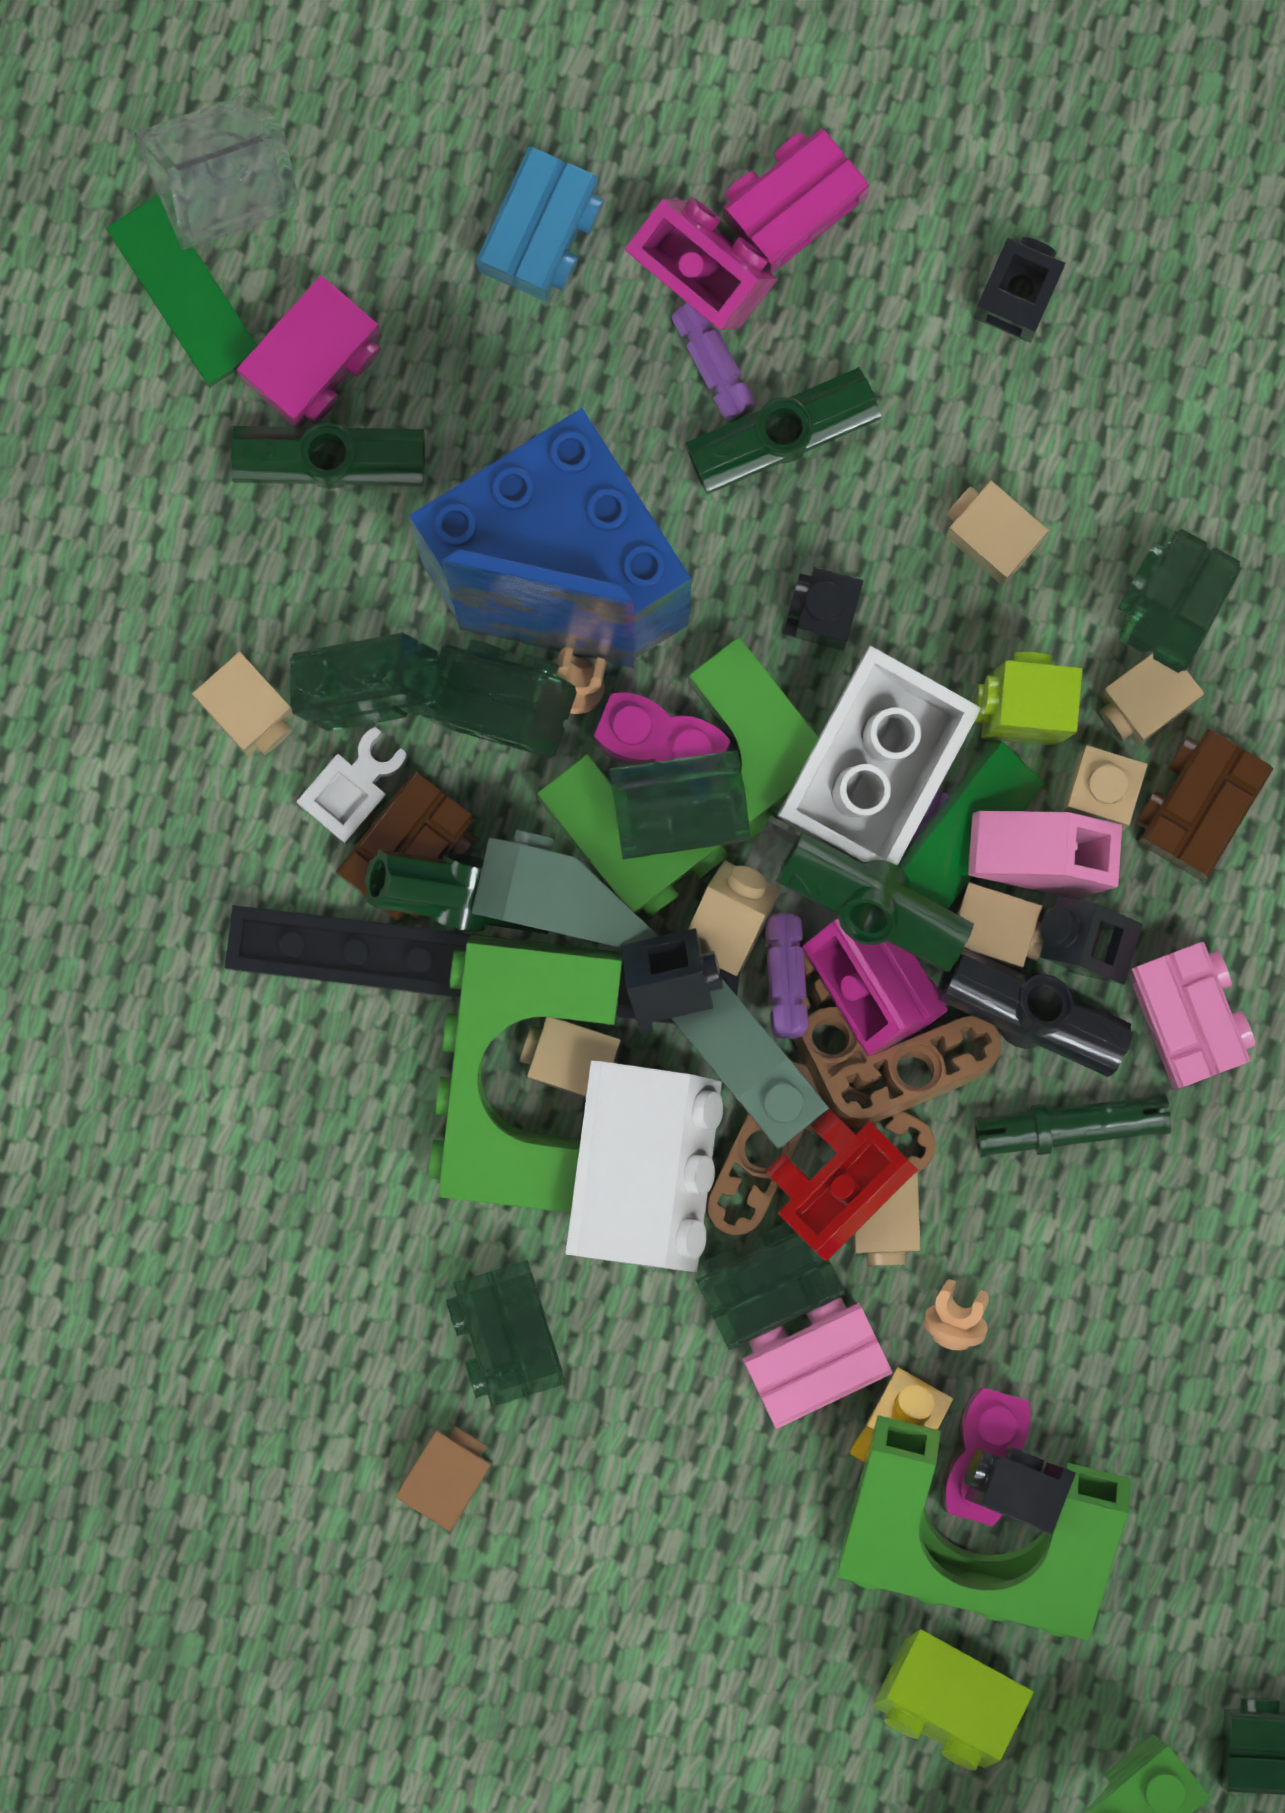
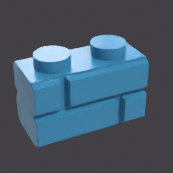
(539, 225)

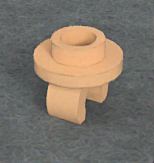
(586, 678)
(953, 1325)

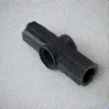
(1068, 1024)

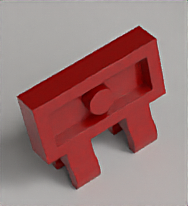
(846, 1189)

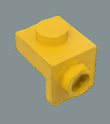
(905, 1400)

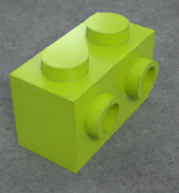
(1029, 701)
(951, 1701)

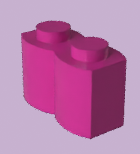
(642, 732)
(988, 1423)

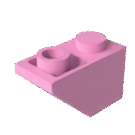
(1046, 851)

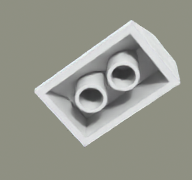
(879, 760)
(644, 1166)

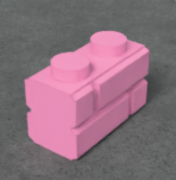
(1191, 1015)
(816, 1363)

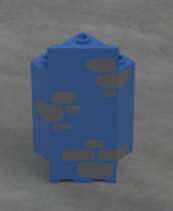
(555, 551)

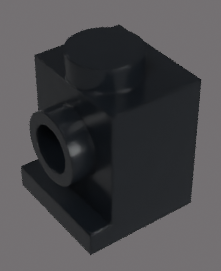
(1027, 261)
(823, 608)
(1073, 933)
(669, 977)
(1017, 1487)

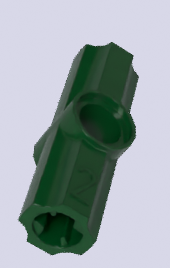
(820, 412)
(286, 453)
(431, 888)
(874, 902)

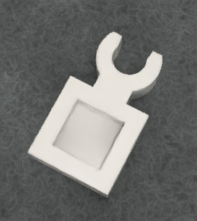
(347, 793)

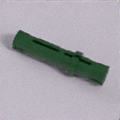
(1071, 1125)

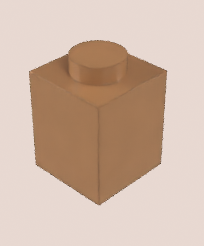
(445, 1476)

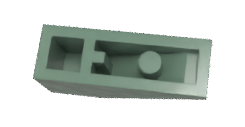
(552, 893)
(752, 1066)

